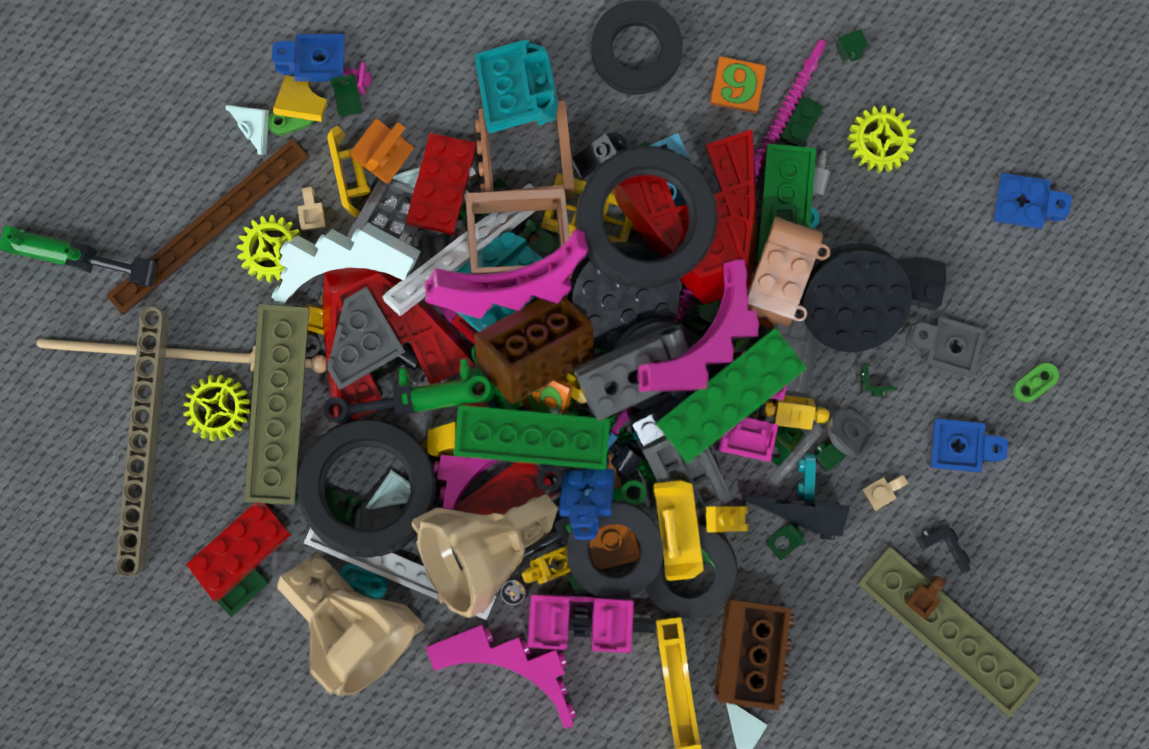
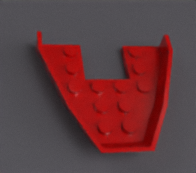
(663, 226)
(432, 338)

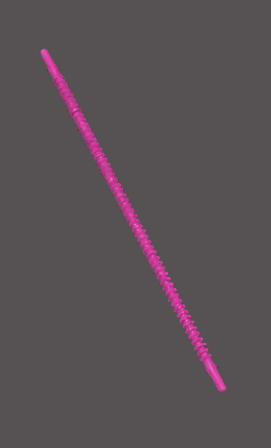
(776, 129)

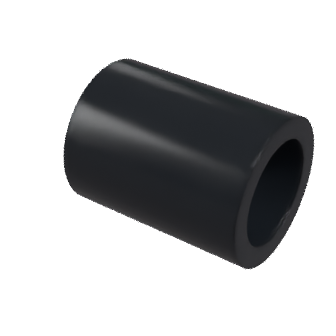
(409, 358)

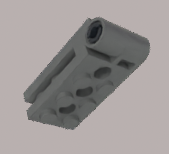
(616, 365)

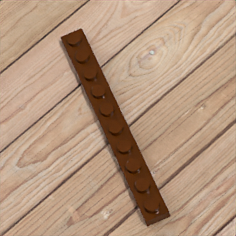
(213, 223)

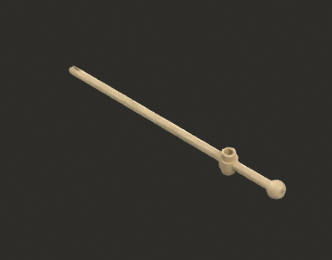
(317, 363)

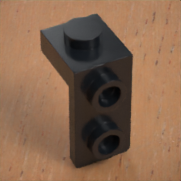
(593, 155)
(931, 536)

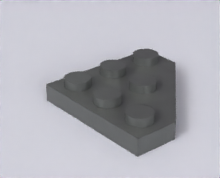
(361, 340)

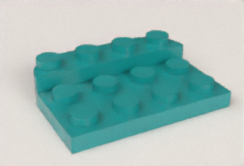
(516, 85)
(501, 252)

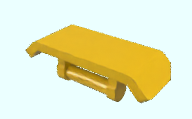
(335, 137)
(679, 530)

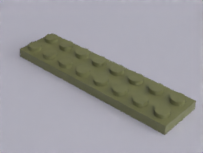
(277, 404)
(951, 634)

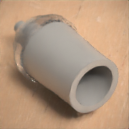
(821, 174)

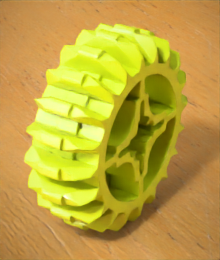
(211, 418)

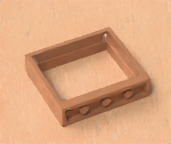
(485, 167)
(513, 202)

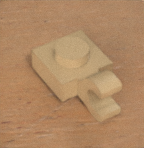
(311, 214)
(881, 492)

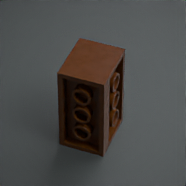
(534, 347)
(736, 648)

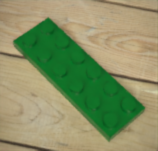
(786, 181)
(731, 395)
(531, 437)

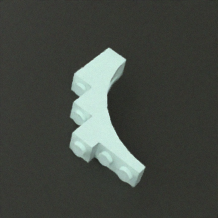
(367, 249)

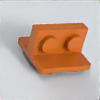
(382, 150)

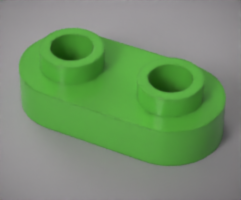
(289, 124)
(1034, 383)

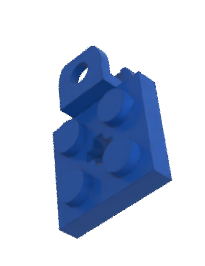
(301, 56)
(1040, 206)
(975, 450)
(585, 509)

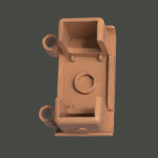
(784, 271)

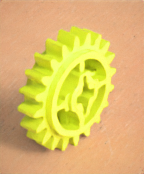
(891, 139)
(262, 254)

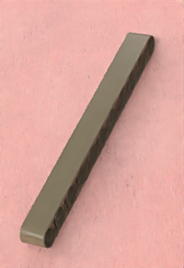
(134, 451)

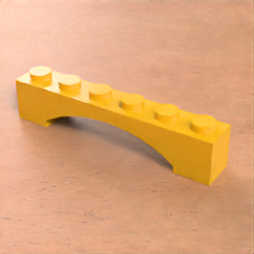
(677, 683)

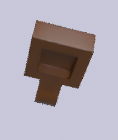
(923, 599)

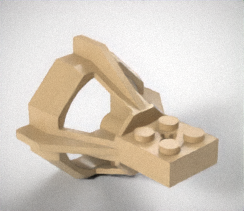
(485, 544)
(363, 631)

